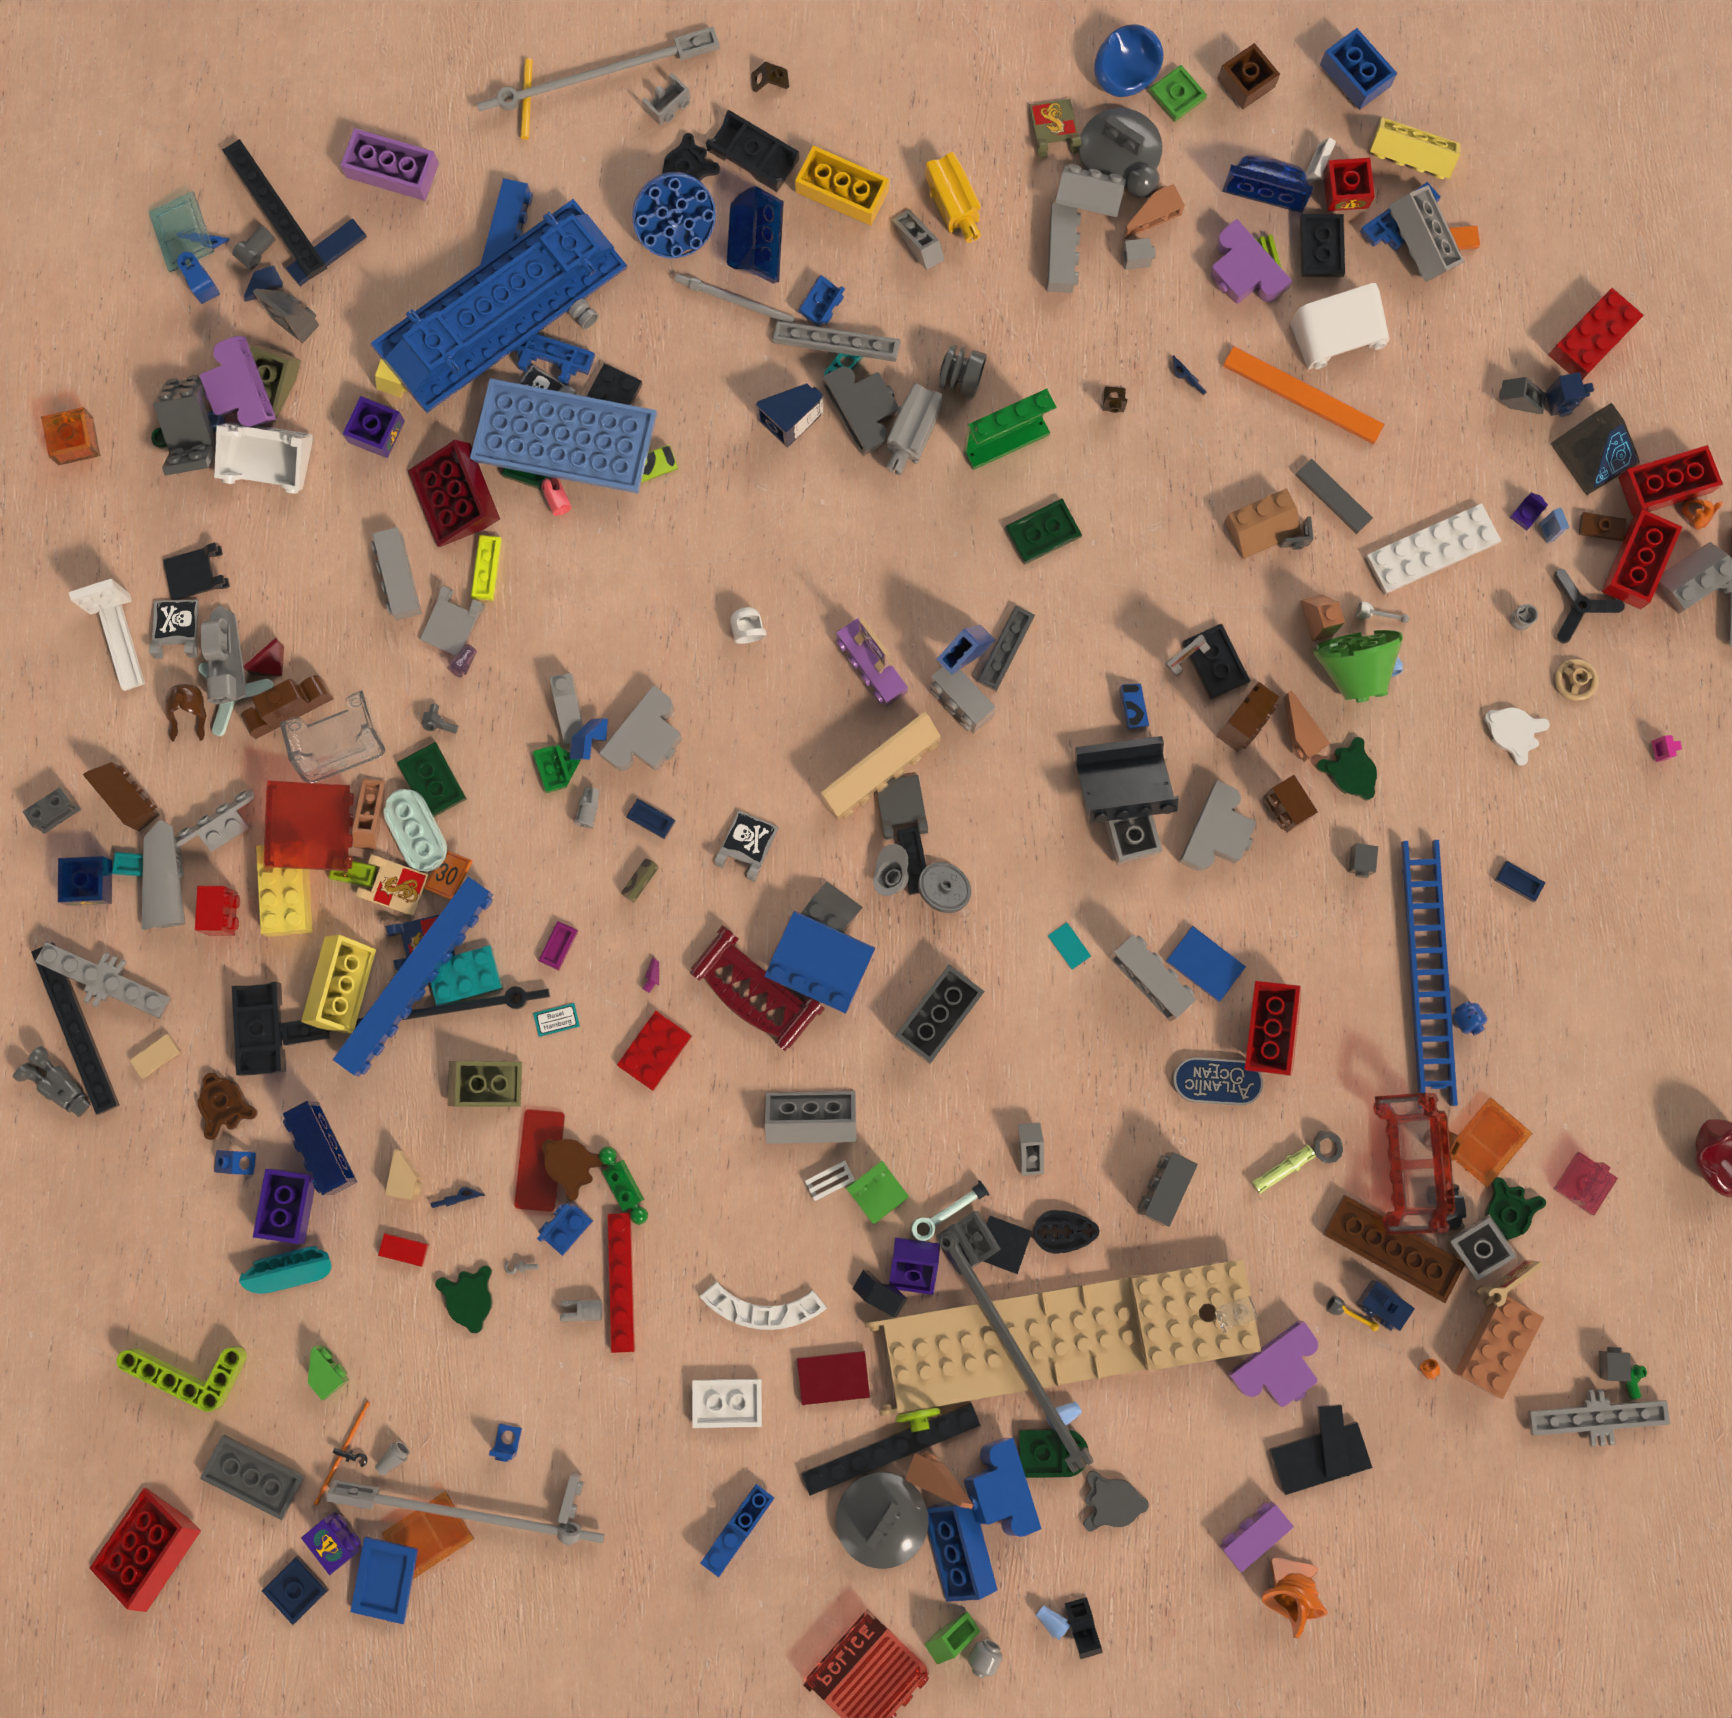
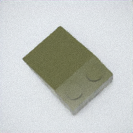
(277, 374)
(484, 1084)

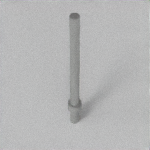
(696, 285)

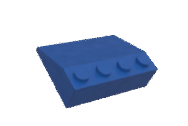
(820, 962)

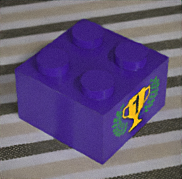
(373, 427)
(332, 1542)

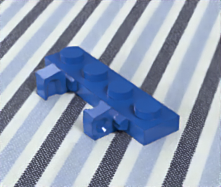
(1386, 229)
(567, 357)

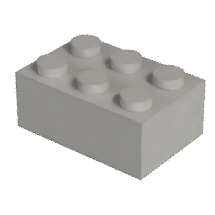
(962, 698)

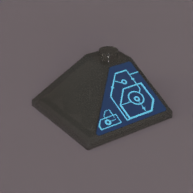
(1597, 449)

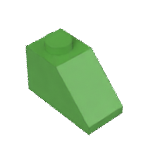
(952, 1638)

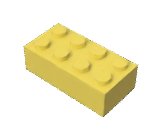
(283, 899)

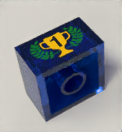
(84, 881)

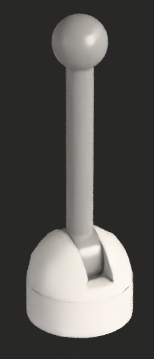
(1366, 610)

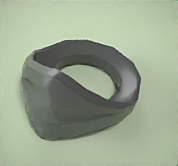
(1332, 1136)

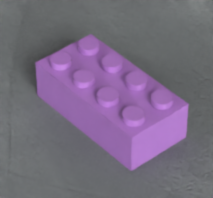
(389, 164)

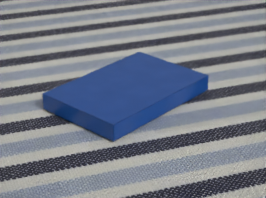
(1205, 964)

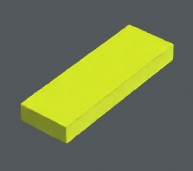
(486, 567)

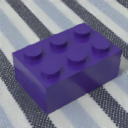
(284, 1206)

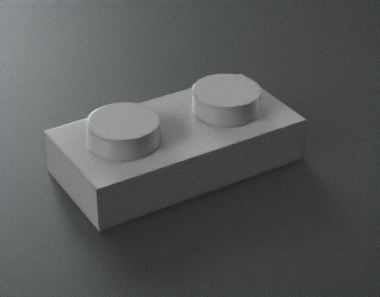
(568, 1507)

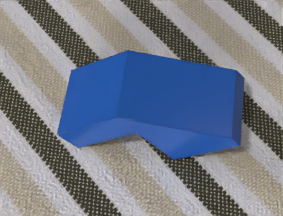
(581, 742)

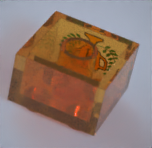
(70, 436)

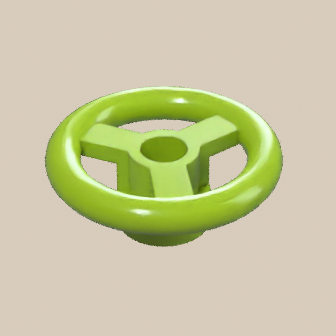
(918, 1419)

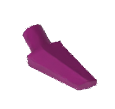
(652, 975)

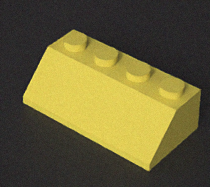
(1415, 148)
(338, 984)

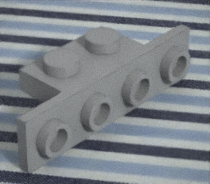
(221, 825)

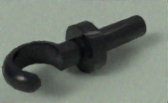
(349, 1456)

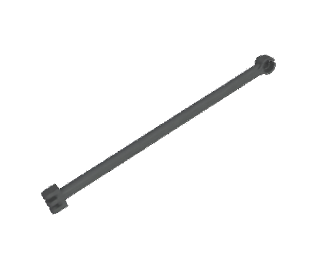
(1075, 1453)

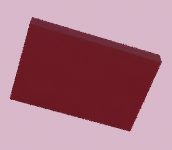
(833, 1377)

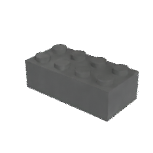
(939, 1014)

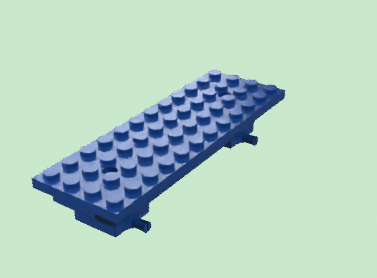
(498, 305)

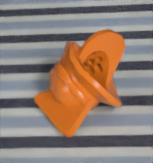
(1294, 1593)

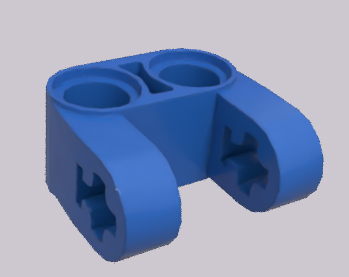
(197, 278)

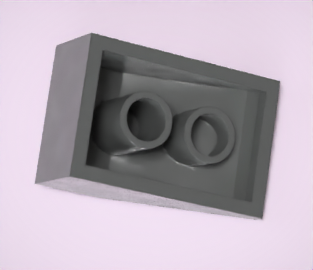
(288, 313)

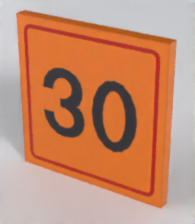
(449, 875)

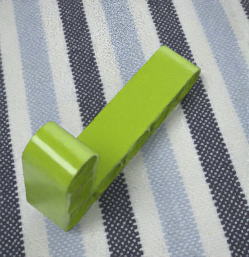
(183, 1379)

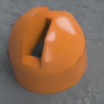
(1434, 1368)

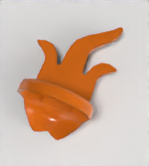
(1702, 517)

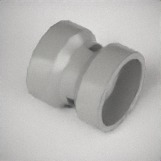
(581, 311)
(1527, 613)

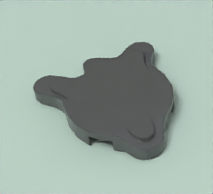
(1114, 1502)

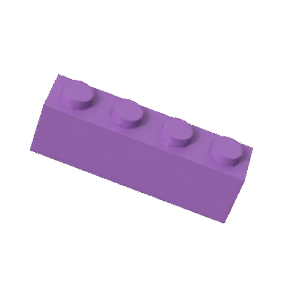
(888, 684)

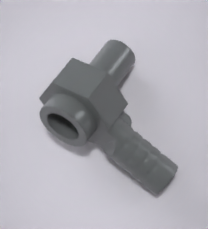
(433, 721)

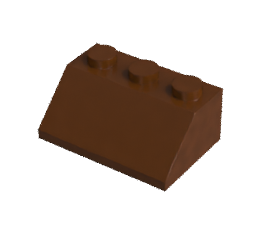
(123, 795)

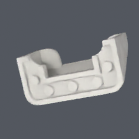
(1340, 325)
(262, 455)

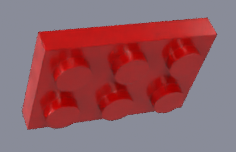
(654, 1050)

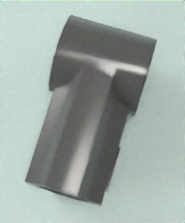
(250, 252)

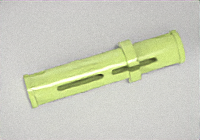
(1280, 1171)

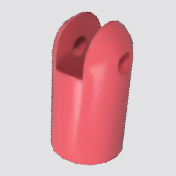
(556, 496)

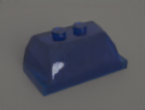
(1269, 182)
(756, 234)

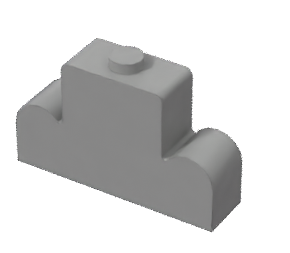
(644, 734)
(1218, 830)

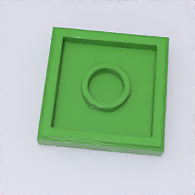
(1177, 93)

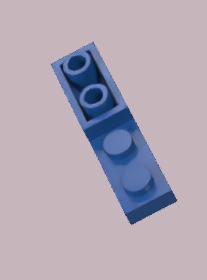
(737, 1530)

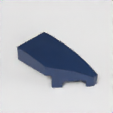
(263, 279)

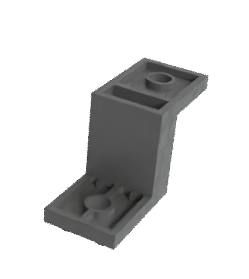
(185, 425)

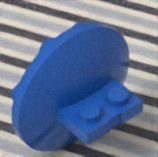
(673, 215)

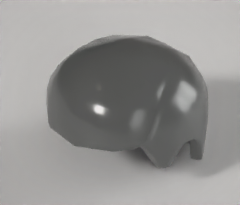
(1143, 181)

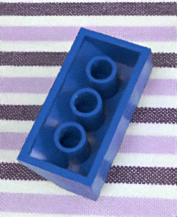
(960, 1553)

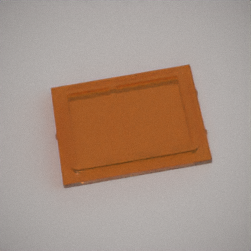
(1490, 1142)
(431, 1533)

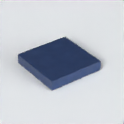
(295, 1590)

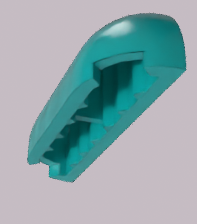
(286, 1270)

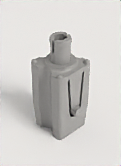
(913, 427)

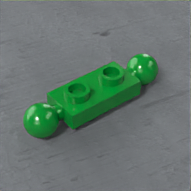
(623, 1185)

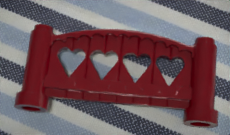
(724, 953)

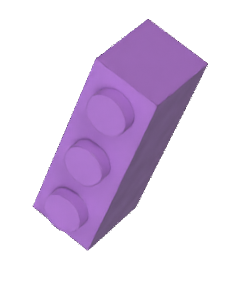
(1255, 1535)

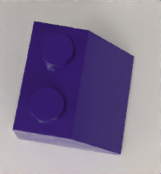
(914, 1265)

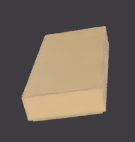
(155, 1056)

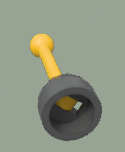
(1337, 1307)

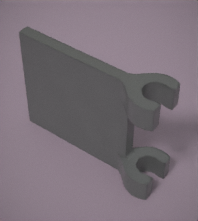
(901, 804)

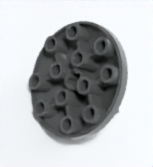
(1120, 142)
(882, 1520)

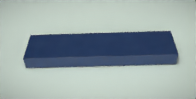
(331, 248)

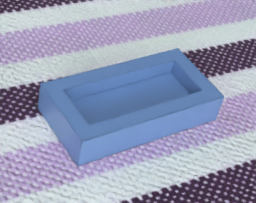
(1554, 525)

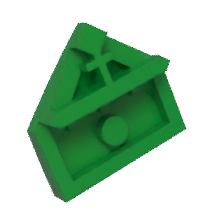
(554, 767)

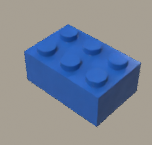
(1358, 68)

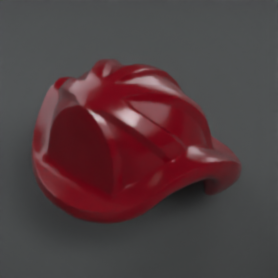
(1715, 1155)

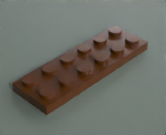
(1399, 1254)

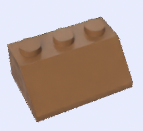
(1264, 523)

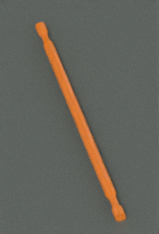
(346, 1444)

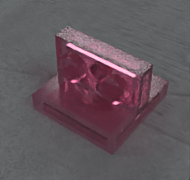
(1586, 1183)

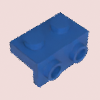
(820, 301)

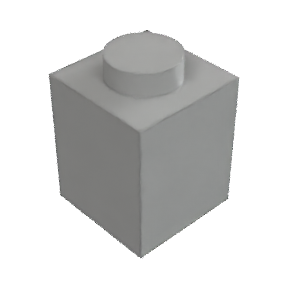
(1138, 253)

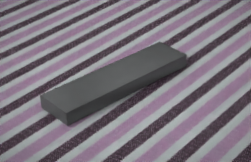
(1334, 496)
(1006, 648)

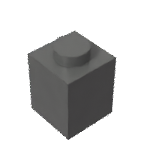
(1363, 860)
(1615, 1364)

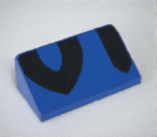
(1134, 706)

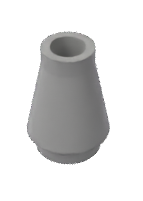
(393, 1457)

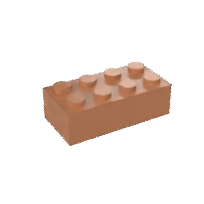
(1499, 1346)

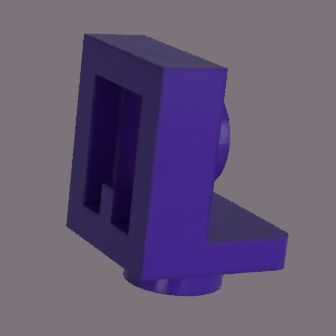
(1529, 510)

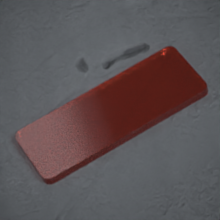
(534, 1186)

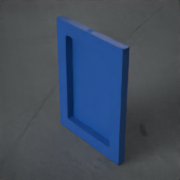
(384, 1580)

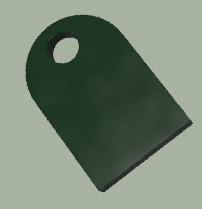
(1044, 1453)

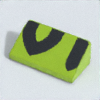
(659, 463)

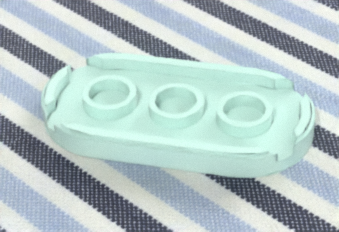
(415, 830)

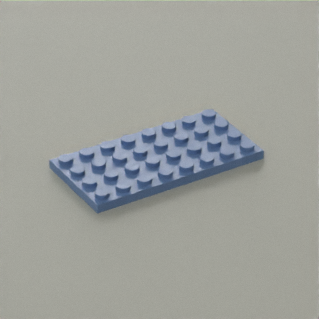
(563, 436)

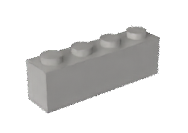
(1062, 248)
(396, 573)

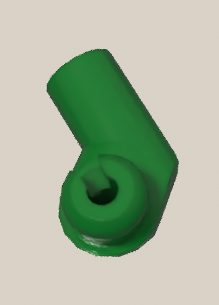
(1637, 1373)

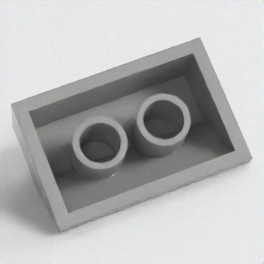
(1090, 190)
(1696, 576)

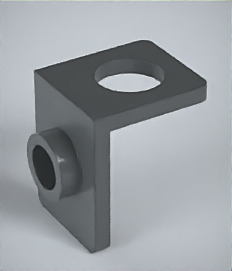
(1299, 542)

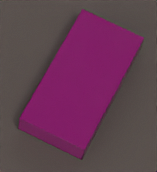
(558, 945)

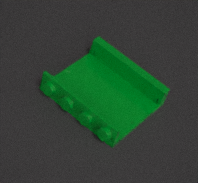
(1008, 429)

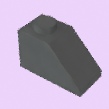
(1522, 395)

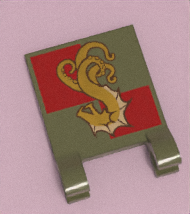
(1054, 123)

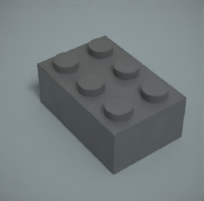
(1167, 1188)

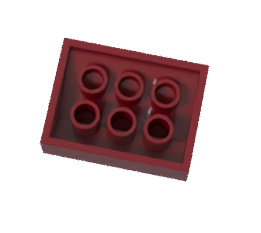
(453, 493)

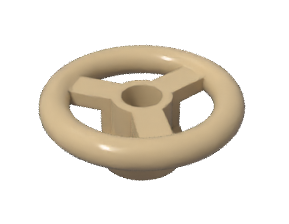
(1583, 674)

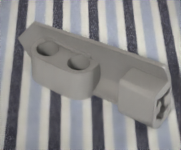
(223, 652)
(161, 879)

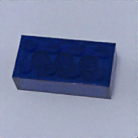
(319, 1148)

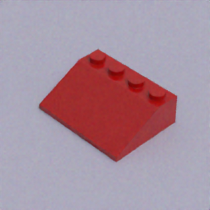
(144, 1551)

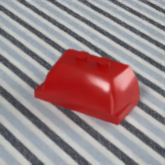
(1273, 1028)

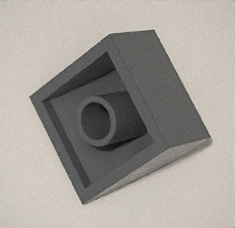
(832, 908)

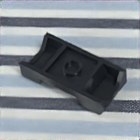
(753, 150)
(258, 1029)

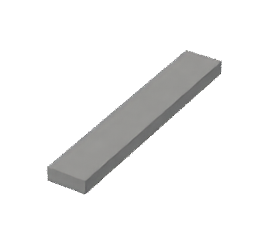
(836, 341)

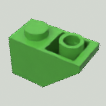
(324, 1374)

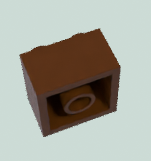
(1248, 76)
(1289, 804)

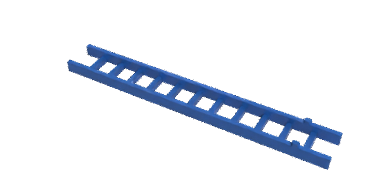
(1414, 973)

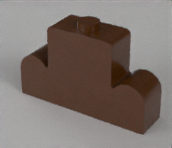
(283, 703)

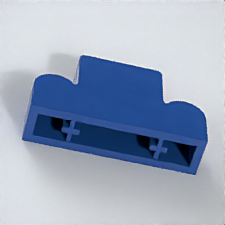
(1002, 1490)

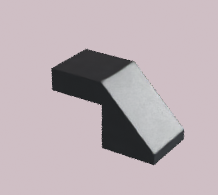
(882, 1296)
(1083, 1628)

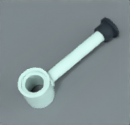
(977, 1192)

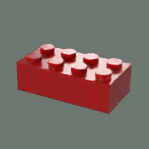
(1596, 334)
(1670, 480)
(1641, 559)

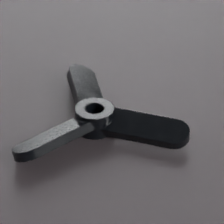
(1576, 613)

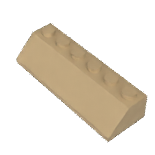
(880, 766)

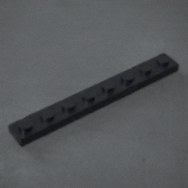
(274, 209)
(78, 1038)
(889, 1449)

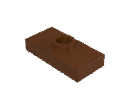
(1602, 526)

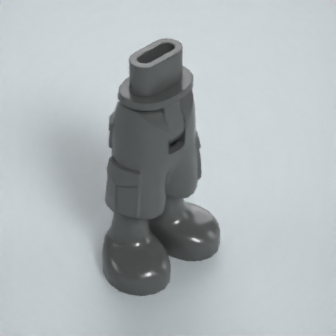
(56, 1085)

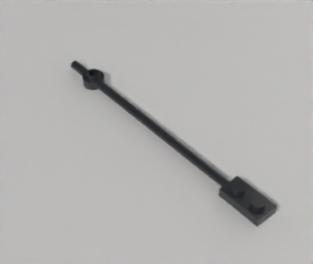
(299, 1032)

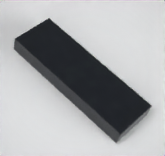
(912, 843)
(1333, 1441)

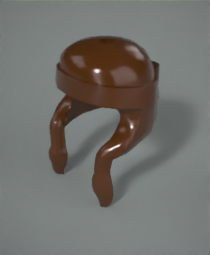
(188, 699)

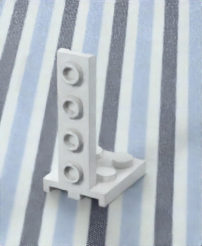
(107, 599)

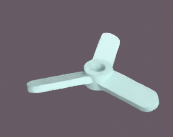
(225, 710)

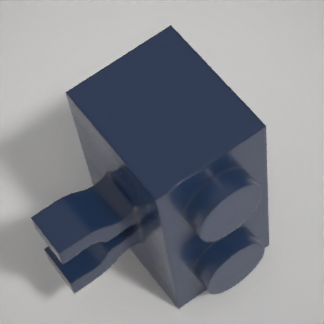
(1567, 394)
(1385, 1305)

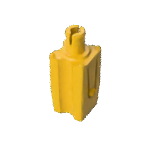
(954, 195)

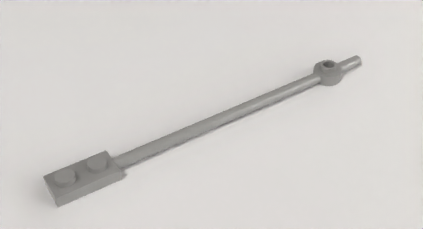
(685, 46)
(366, 1496)

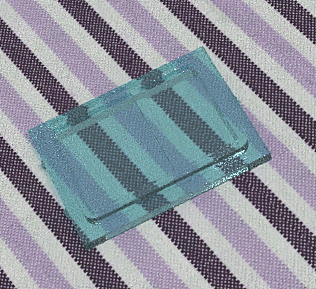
(181, 229)

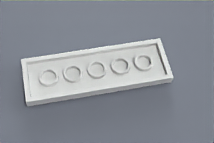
(1433, 548)

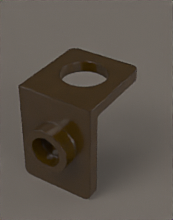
(770, 74)
(1114, 404)

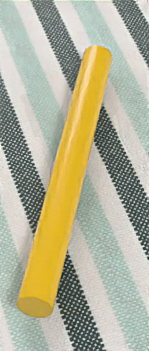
(526, 103)

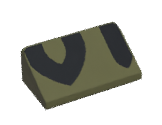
(639, 880)

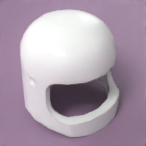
(747, 625)

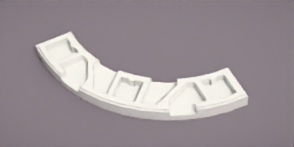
(762, 1316)

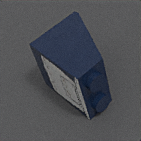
(790, 412)

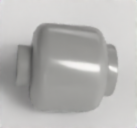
(985, 1658)

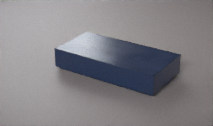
(650, 819)
(1520, 881)

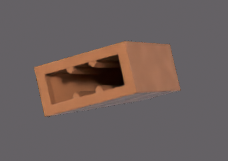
(1322, 616)

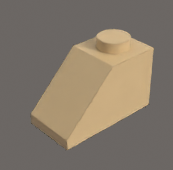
(403, 1178)

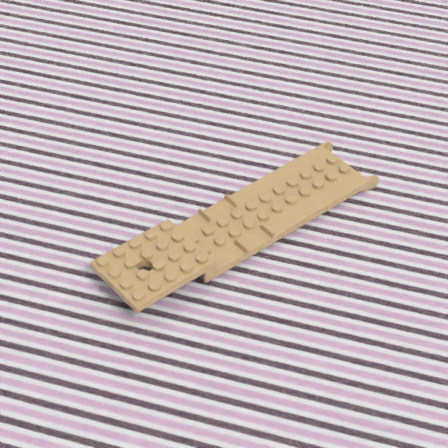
(1066, 1336)

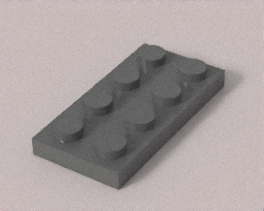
(252, 1477)

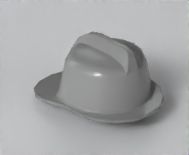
(891, 870)

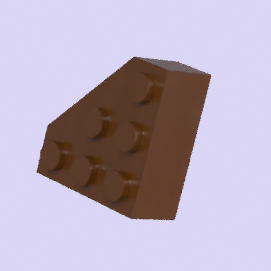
(1249, 718)

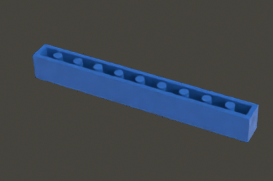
(413, 977)

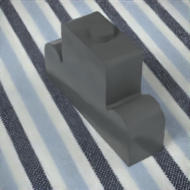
(862, 406)

